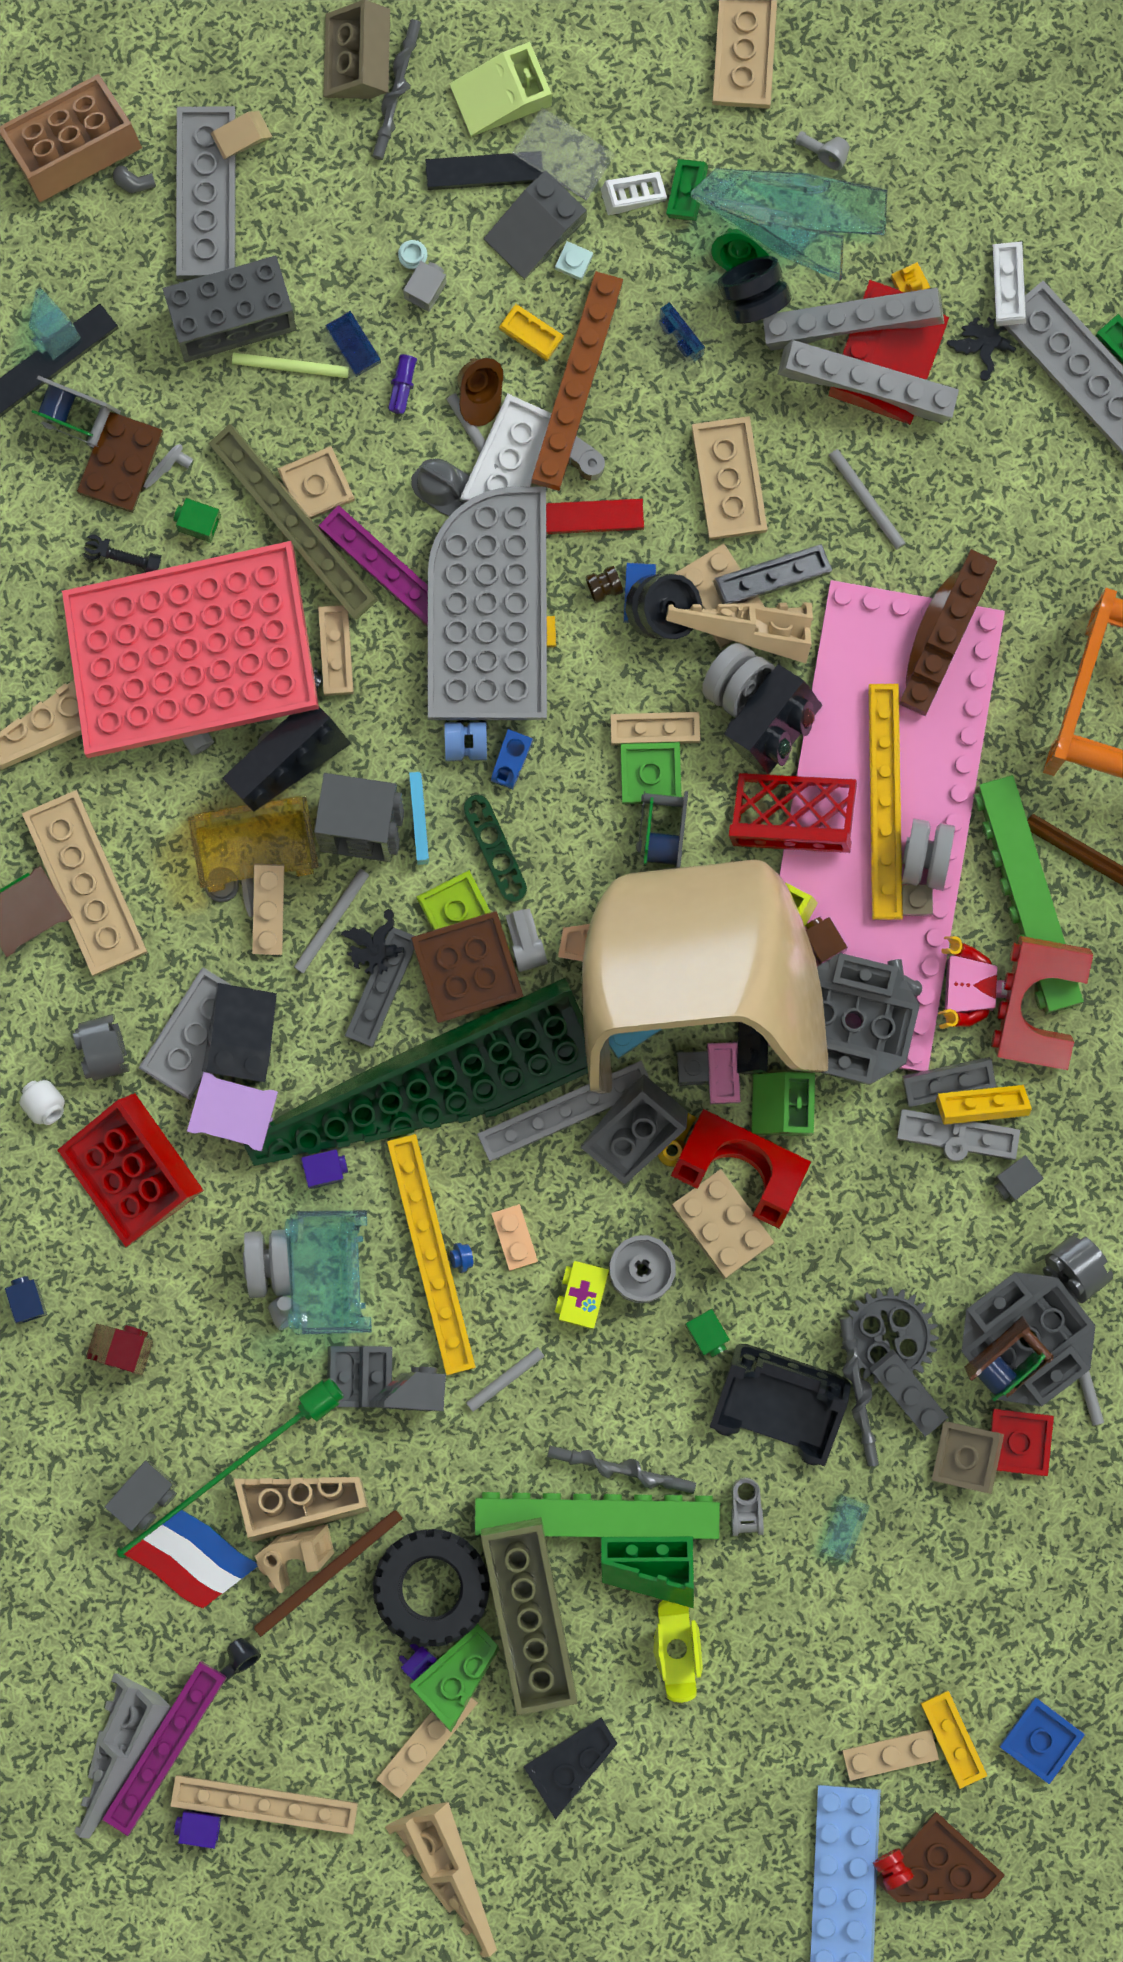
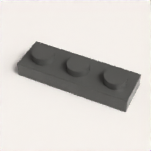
(970, 1075)
(909, 1392)

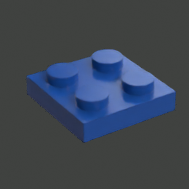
(1041, 1740)

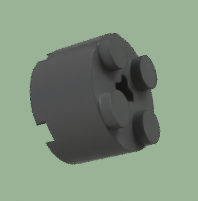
(102, 1048)
(1079, 1267)

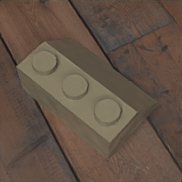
(357, 51)

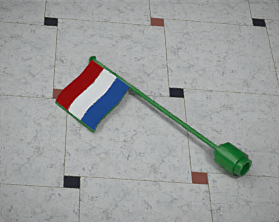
(191, 1553)

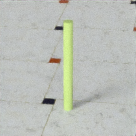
(290, 365)

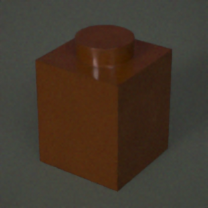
(825, 939)

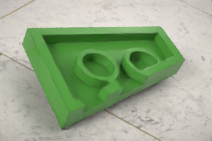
(455, 1676)

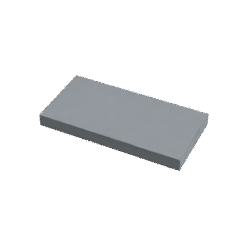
(180, 1048)

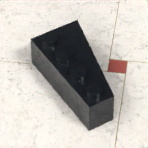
(285, 757)

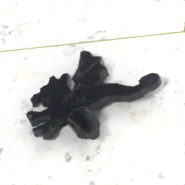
(986, 340)
(375, 946)

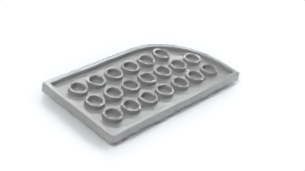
(489, 609)

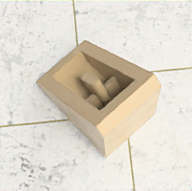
(241, 134)

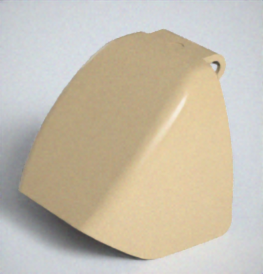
(700, 953)

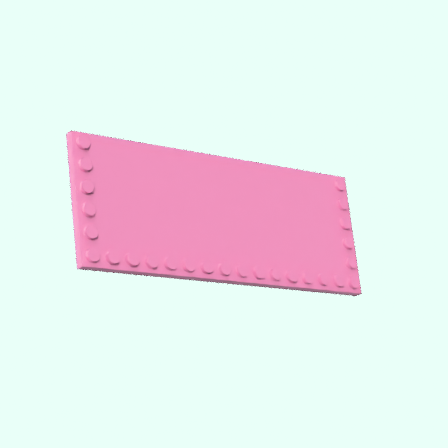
(863, 643)

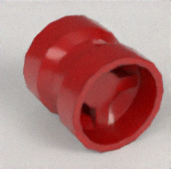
(893, 1869)

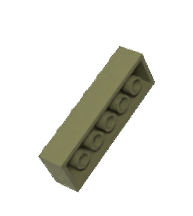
(529, 1616)

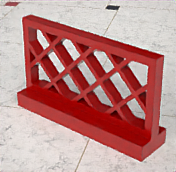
(796, 836)

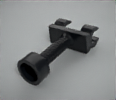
(104, 552)

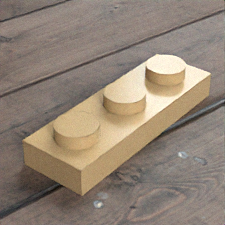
(335, 650)
(655, 728)
(268, 909)
(890, 1754)

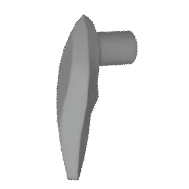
(166, 463)
(248, 890)

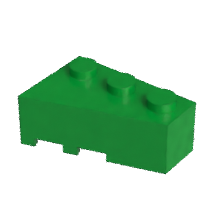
(650, 1566)

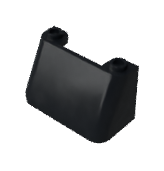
(782, 1401)

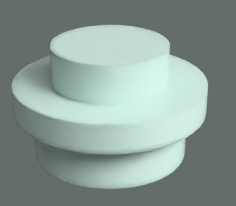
(412, 253)

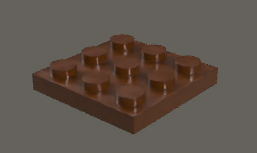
(467, 966)

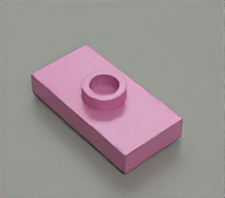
(723, 1075)

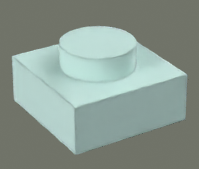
(574, 261)

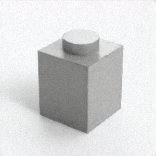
(425, 285)

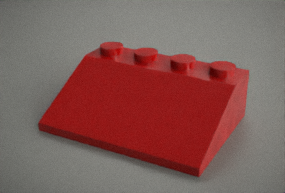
(898, 349)
(130, 1169)

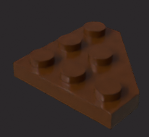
(944, 1866)

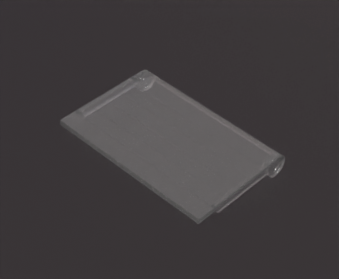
(565, 153)

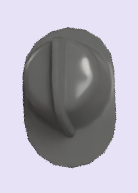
(439, 485)

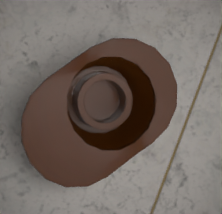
(480, 390)

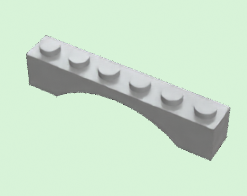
(893, 311)
(836, 370)

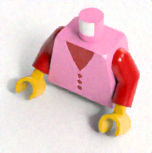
(969, 985)

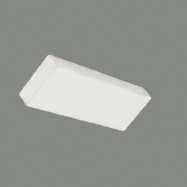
(1009, 283)

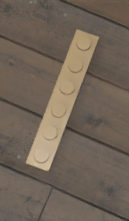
(264, 1804)

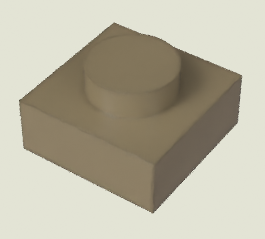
(917, 900)

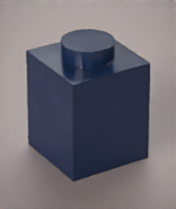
(25, 1300)

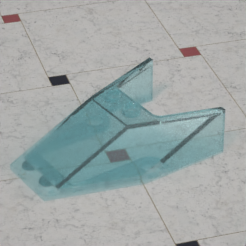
(795, 212)

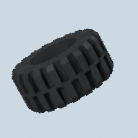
(389, 1588)

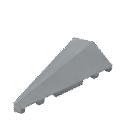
(130, 1728)

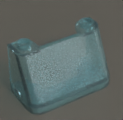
(326, 1273)

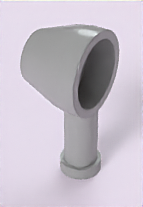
(836, 148)
(279, 1311)

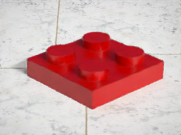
(1025, 1441)

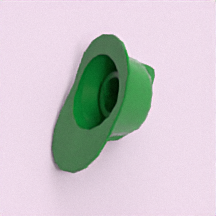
(735, 248)

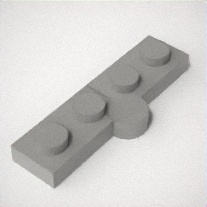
(959, 1137)

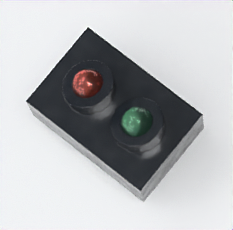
(773, 719)

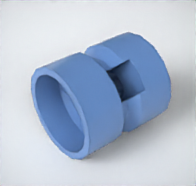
(455, 741)

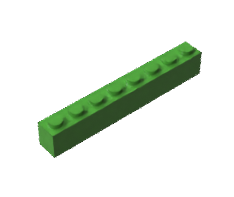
(1023, 881)
(603, 1517)

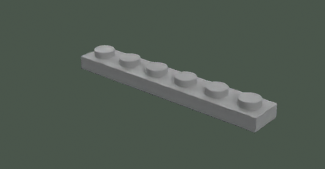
(556, 1115)

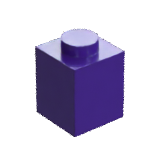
(324, 1168)
(198, 1829)

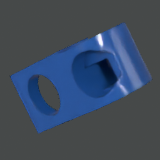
(511, 759)

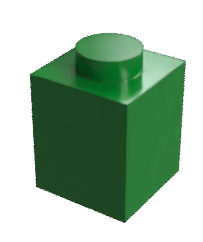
(197, 519)
(708, 1333)

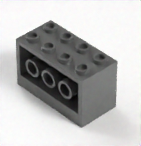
(230, 309)
(359, 817)

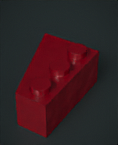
(119, 1348)

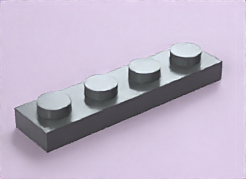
(380, 992)

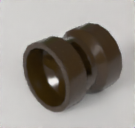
(604, 584)

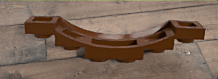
(943, 630)

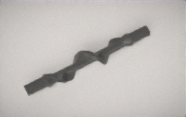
(400, 87)
(862, 1390)
(629, 1467)

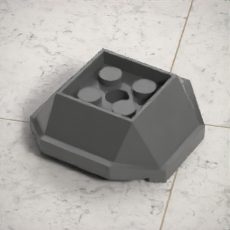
(886, 1013)
(1049, 1313)

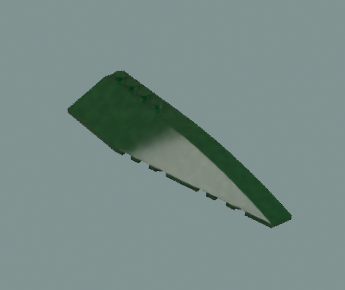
(448, 1079)

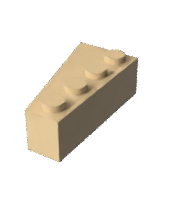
(292, 1504)

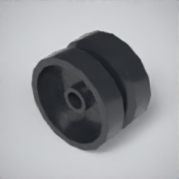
(754, 290)
(649, 603)

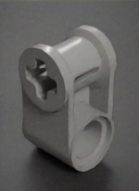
(746, 1510)

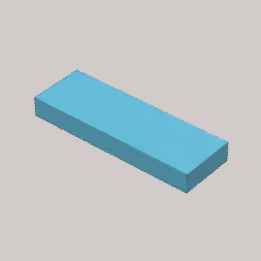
(419, 818)

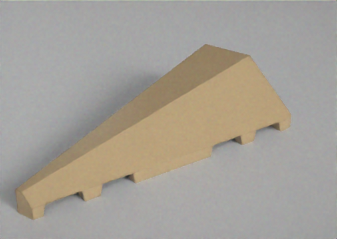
(774, 630)
(437, 1846)

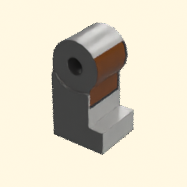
(587, 460)

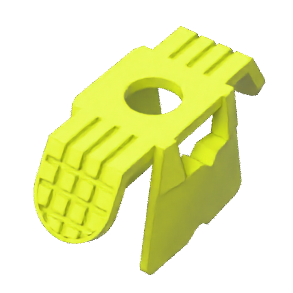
(677, 1673)

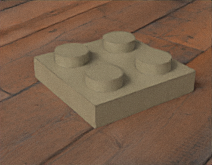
(967, 1457)

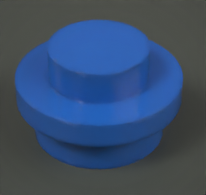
(461, 1257)

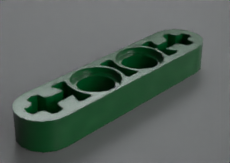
(499, 847)

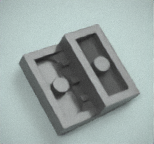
(359, 1372)

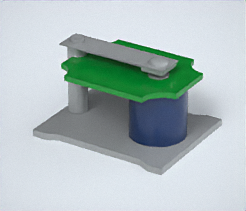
(58, 404)

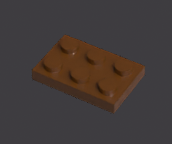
(120, 462)

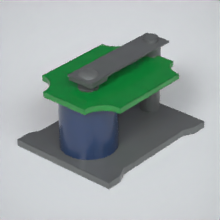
(663, 847)

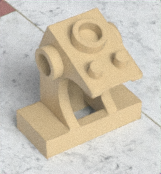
(311, 1547)

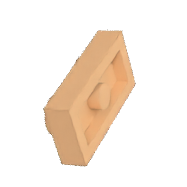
(514, 1237)

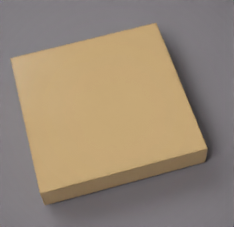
(317, 482)

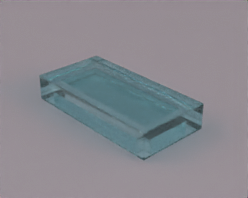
(844, 1528)

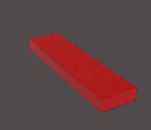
(594, 516)

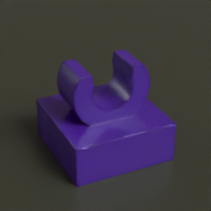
(418, 1662)

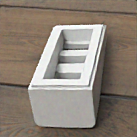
(622, 205)

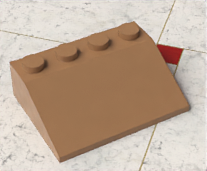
(69, 137)

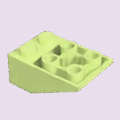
(502, 90)

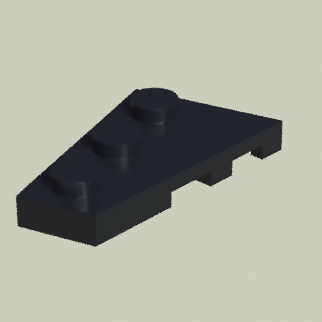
(569, 1764)

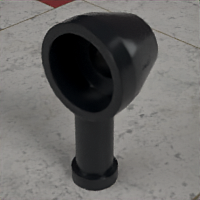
(241, 1657)

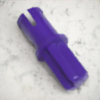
(402, 384)

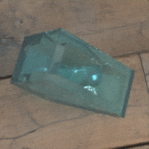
(50, 326)

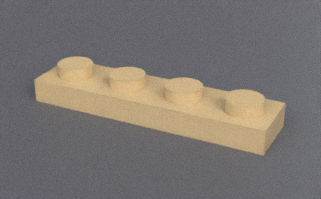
(418, 1752)

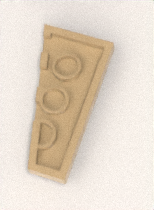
(42, 728)

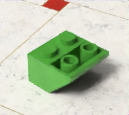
(783, 1104)

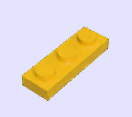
(983, 1104)
(953, 1739)

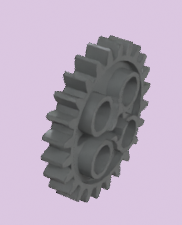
(915, 1330)

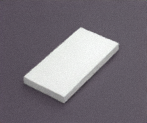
(512, 446)

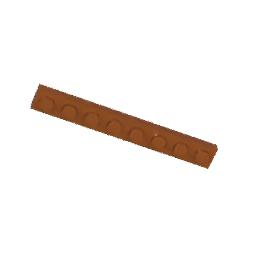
(577, 381)

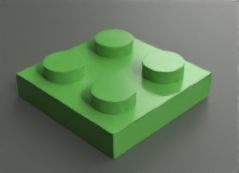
(650, 769)

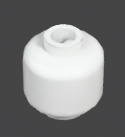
(42, 1102)

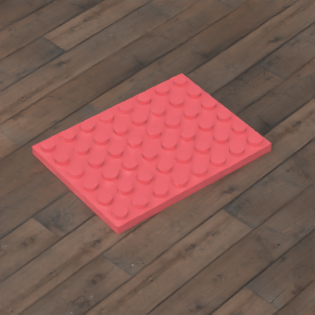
(189, 649)

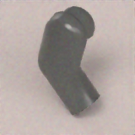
(130, 182)

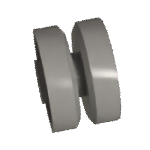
(735, 677)
(927, 854)
(652, 1254)
(266, 1263)

